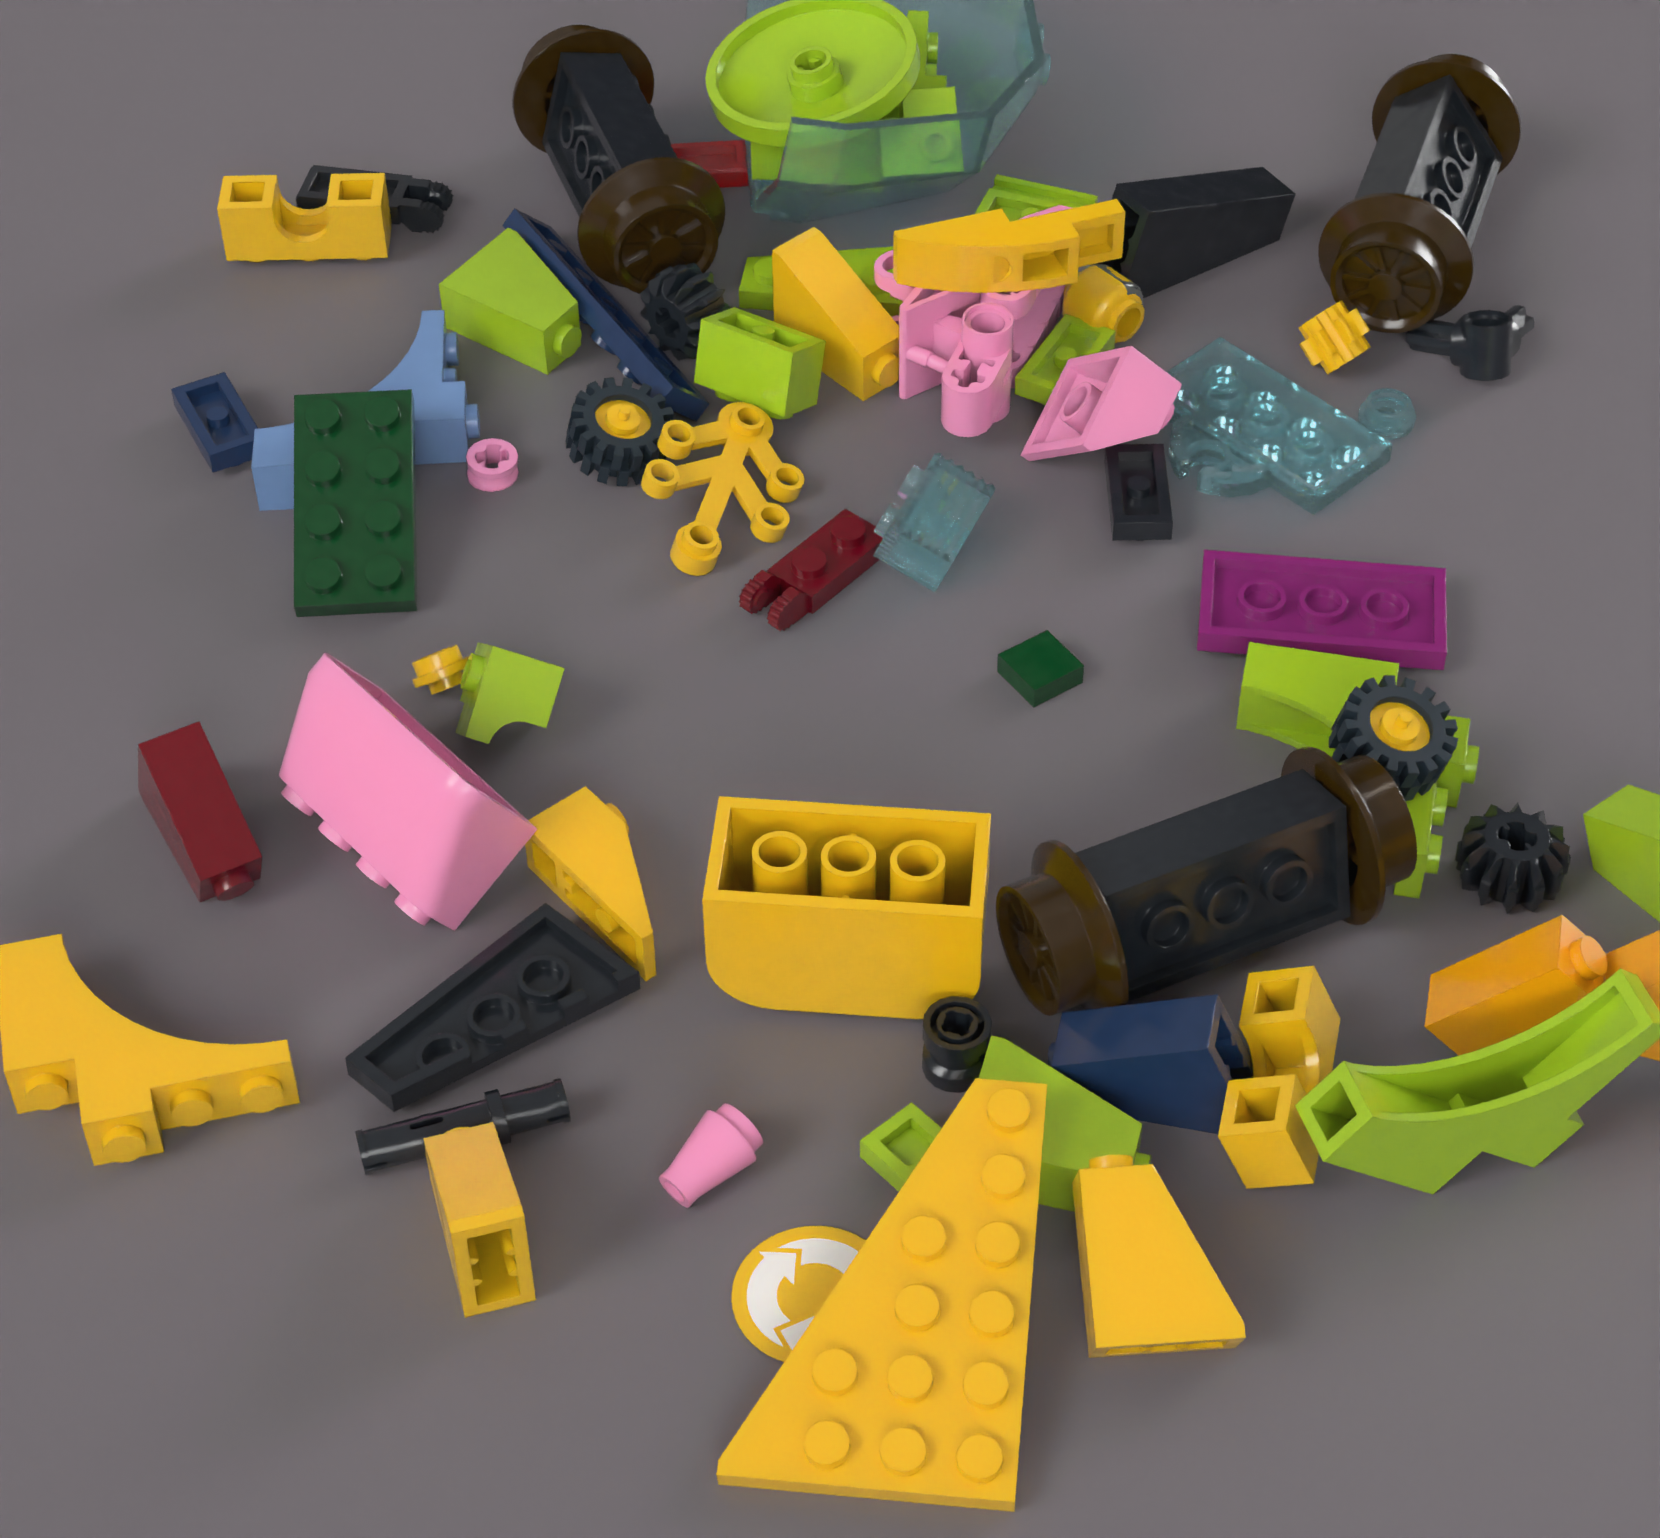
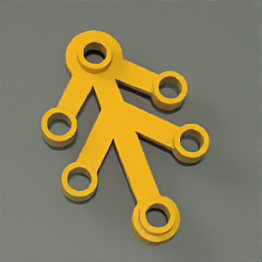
(742, 432)

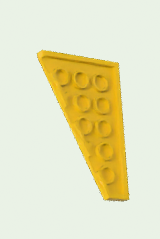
(922, 1345)

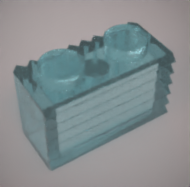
(934, 520)

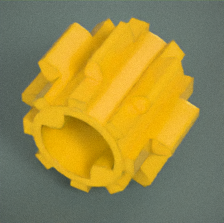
(1334, 337)

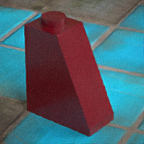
(198, 813)

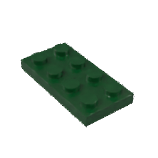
(354, 503)

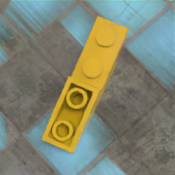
(1001, 255)

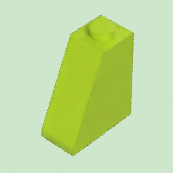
(512, 304)
(1626, 844)
(1075, 1123)

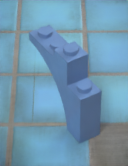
(440, 411)

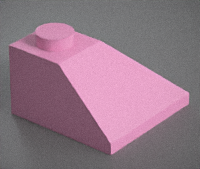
(1103, 403)

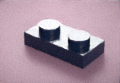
(216, 420)

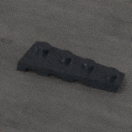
(497, 1003)

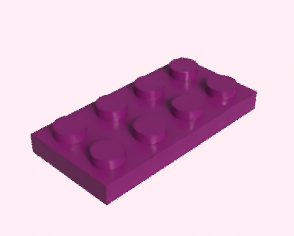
(1324, 607)

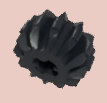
(677, 304)
(1512, 858)

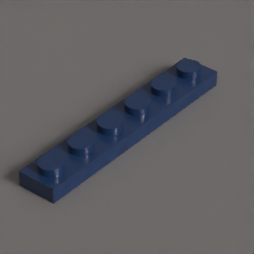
(612, 324)

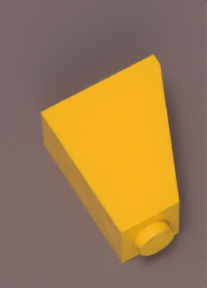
(827, 299)
(480, 1218)
(1143, 1268)

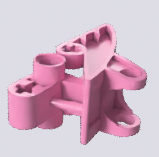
(968, 344)

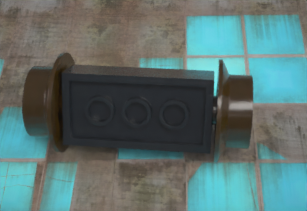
(638, 205)
(1410, 230)
(1207, 884)

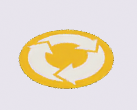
(788, 1282)

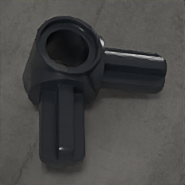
(1478, 342)

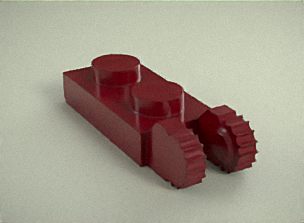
(813, 571)

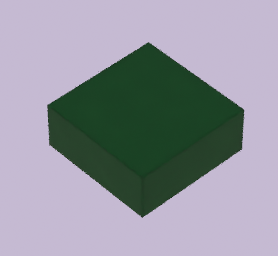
(1040, 668)

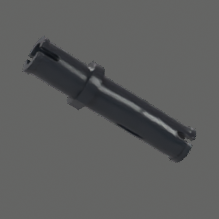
(509, 1112)

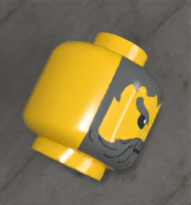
(1105, 300)

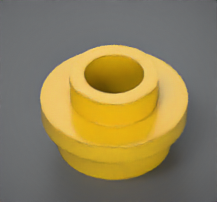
(440, 669)

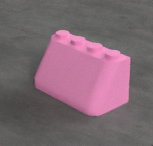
(397, 797)

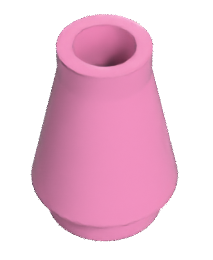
(714, 1152)

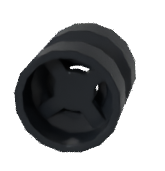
(955, 1042)

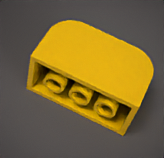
(845, 905)

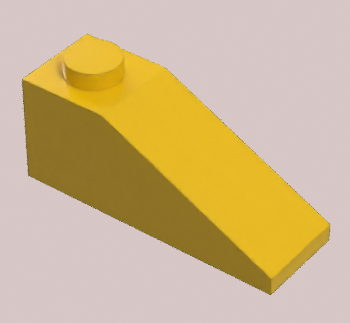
(590, 866)

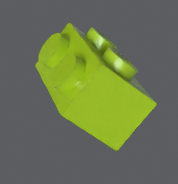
(759, 362)

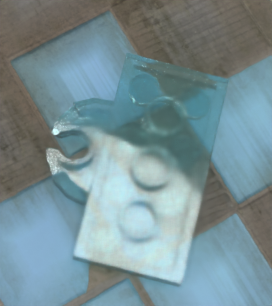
(1264, 432)

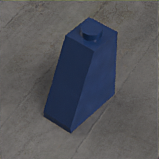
(1155, 1058)

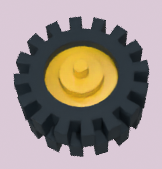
(616, 430)
(1397, 731)

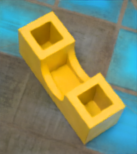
(264, 226)
(1292, 1049)

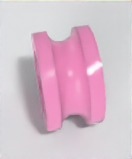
(487, 452)

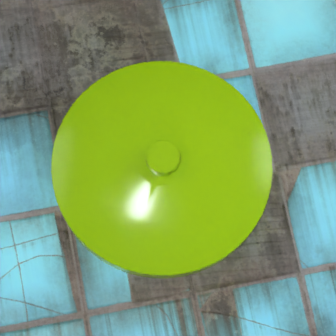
(812, 63)

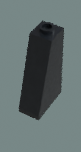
(1197, 223)

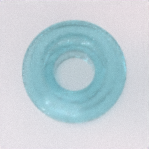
(1388, 413)

